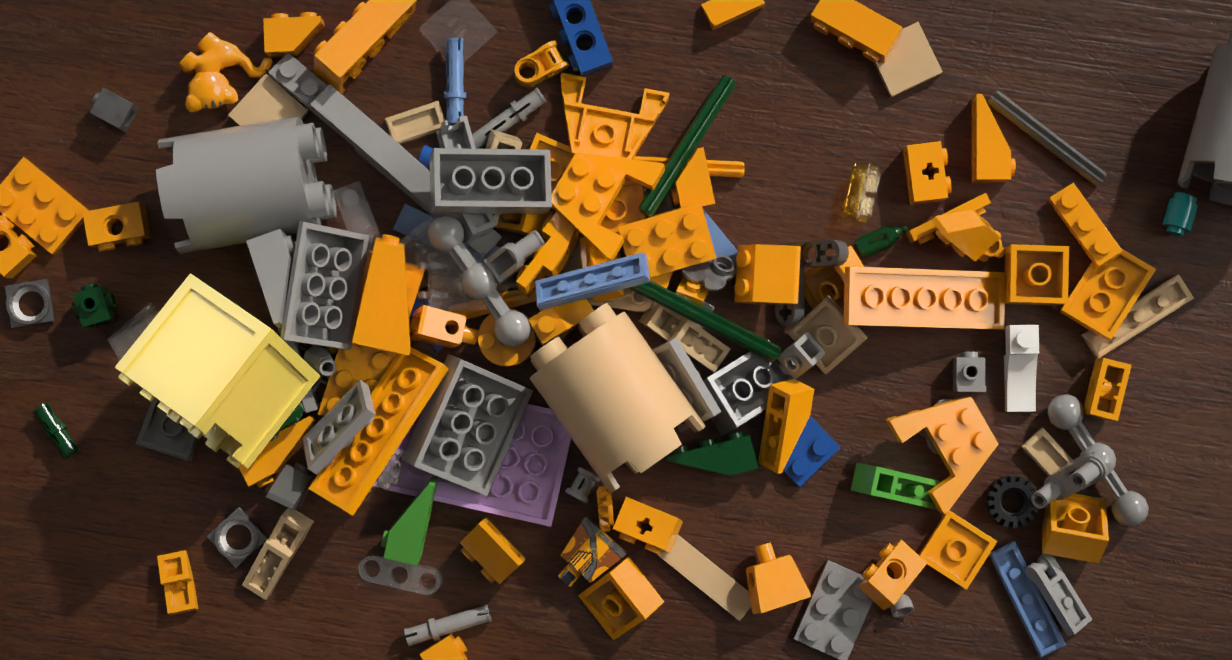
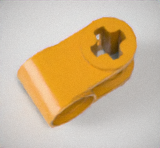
(541, 64)

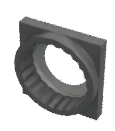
(13, 295)
(218, 537)

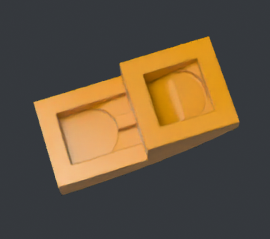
(177, 582)

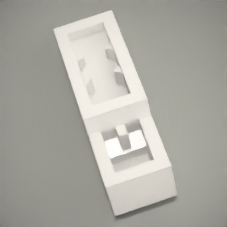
(1021, 367)

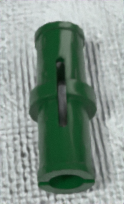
(56, 430)

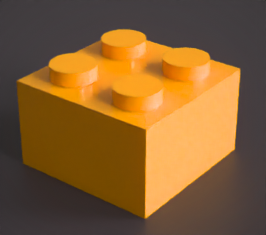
(1036, 275)

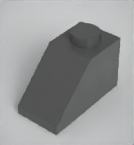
(291, 486)

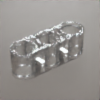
(387, 578)

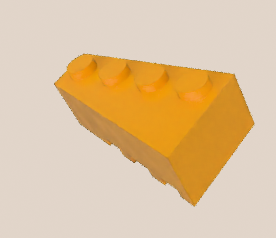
(358, 39)

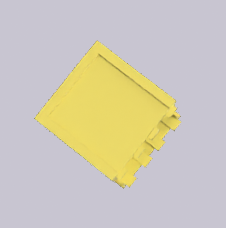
(218, 371)

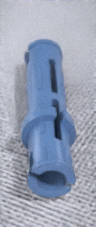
(454, 72)

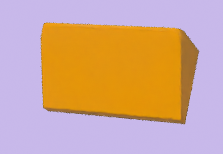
(726, 11)

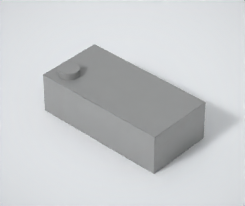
(490, 181)

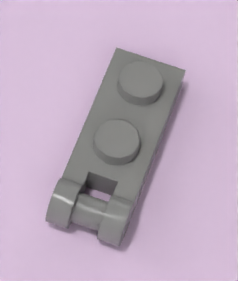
(1058, 594)

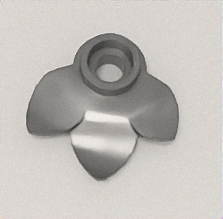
(711, 273)

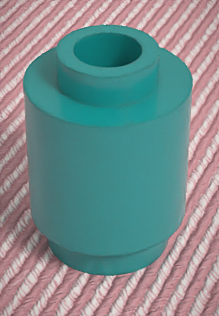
(1180, 214)

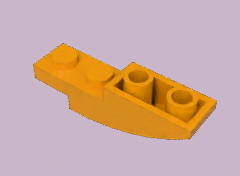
(550, 257)

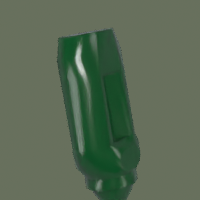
(878, 240)

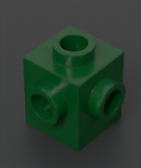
(97, 315)

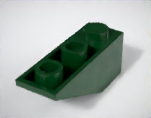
(725, 457)

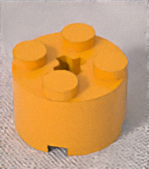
(500, 354)

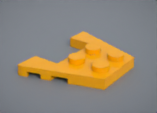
(607, 130)
(590, 189)
(959, 438)

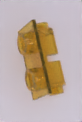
(862, 179)

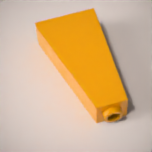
(384, 304)

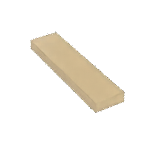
(1143, 314)
(708, 577)

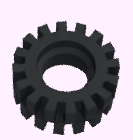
(995, 508)

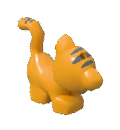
(209, 87)

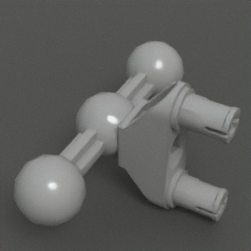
(481, 279)
(1094, 464)

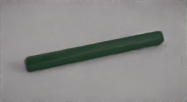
(687, 145)
(708, 320)

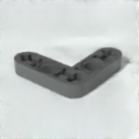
(819, 261)

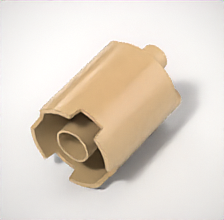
(612, 395)

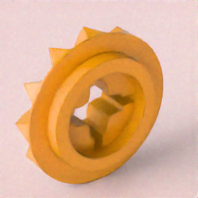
(605, 508)

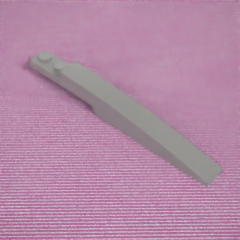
(365, 137)

